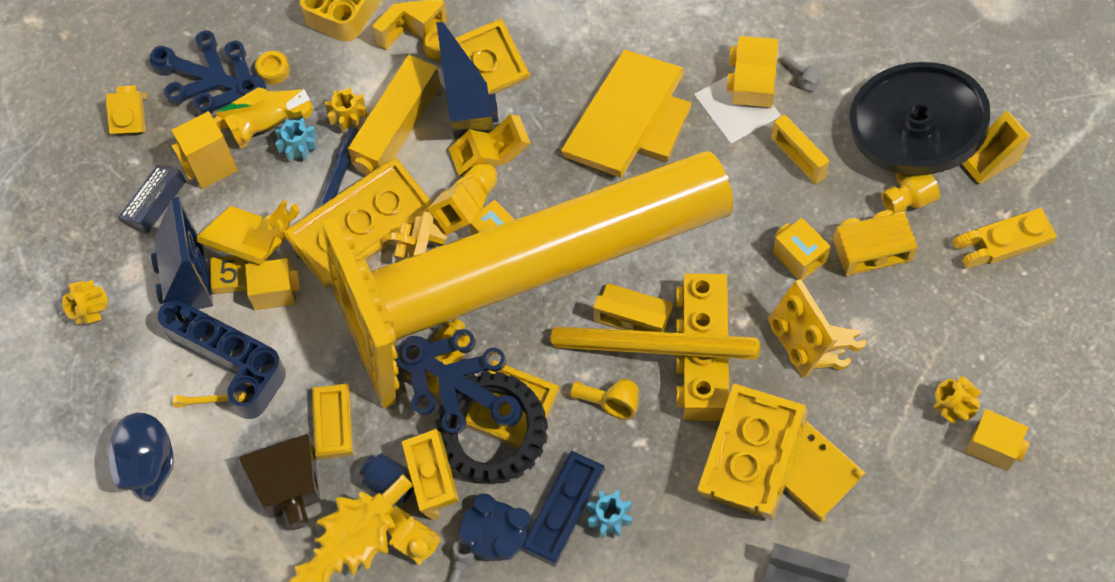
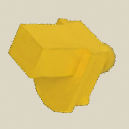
(412, 536)

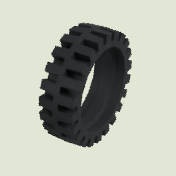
(528, 451)

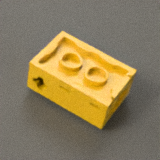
(753, 451)

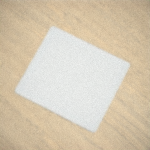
(733, 119)

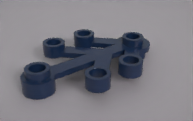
(209, 78)
(453, 377)

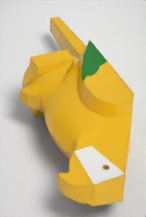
(262, 111)

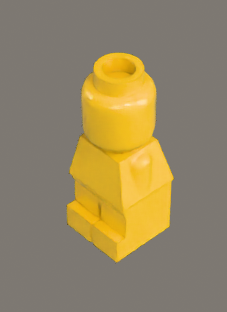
(466, 198)

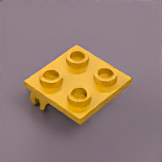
(249, 234)
(808, 335)

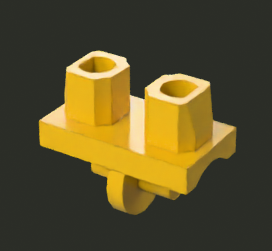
(424, 231)

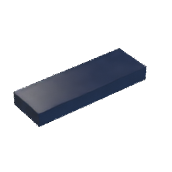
(563, 508)

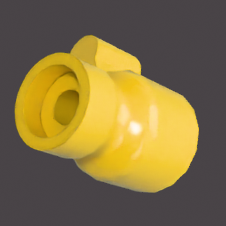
(913, 191)

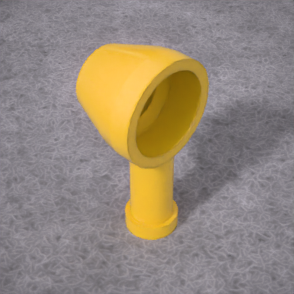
(618, 401)

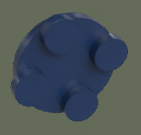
(493, 529)

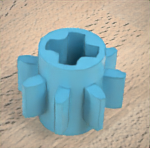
(296, 139)
(616, 521)

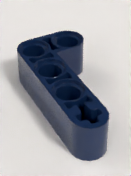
(218, 351)

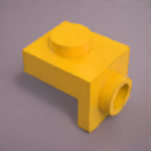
(126, 110)

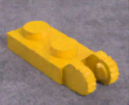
(1007, 238)

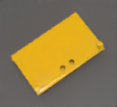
(820, 476)

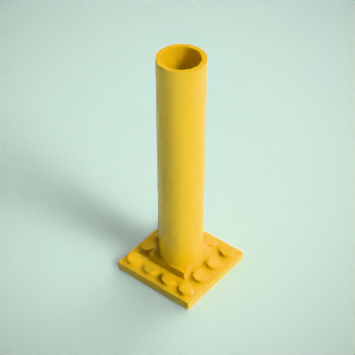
(515, 256)

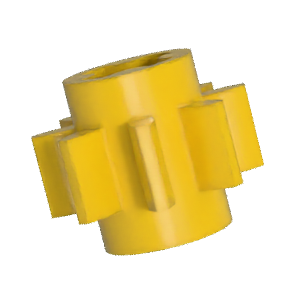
(346, 109)
(84, 302)
(957, 399)

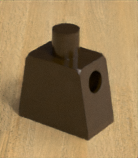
(285, 479)

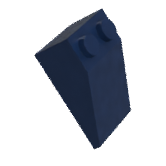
(465, 88)
(180, 260)

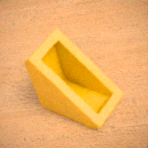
(1000, 150)

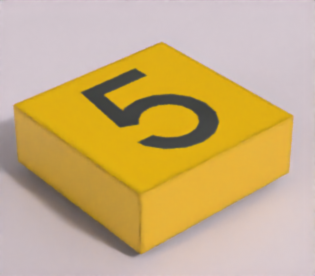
(228, 274)

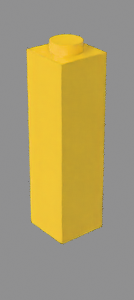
(394, 115)

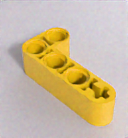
(330, 15)

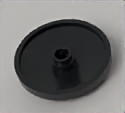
(920, 118)

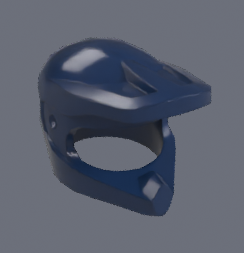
(137, 455)

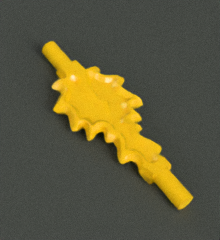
(353, 534)

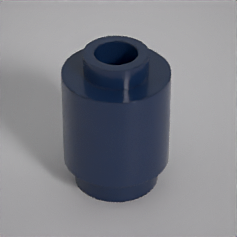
(382, 472)

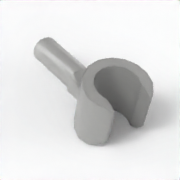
(809, 76)
(461, 561)

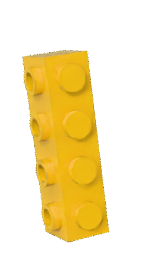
(704, 378)

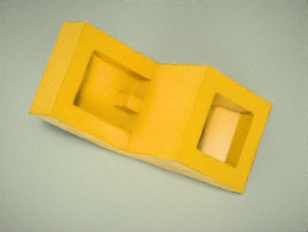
(416, 16)
(493, 148)

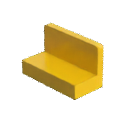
(631, 310)
(430, 473)

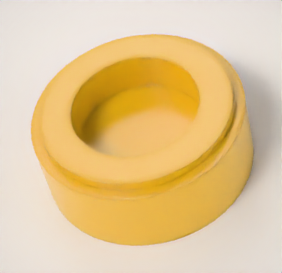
(272, 67)

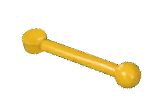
(183, 401)

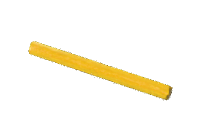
(656, 342)

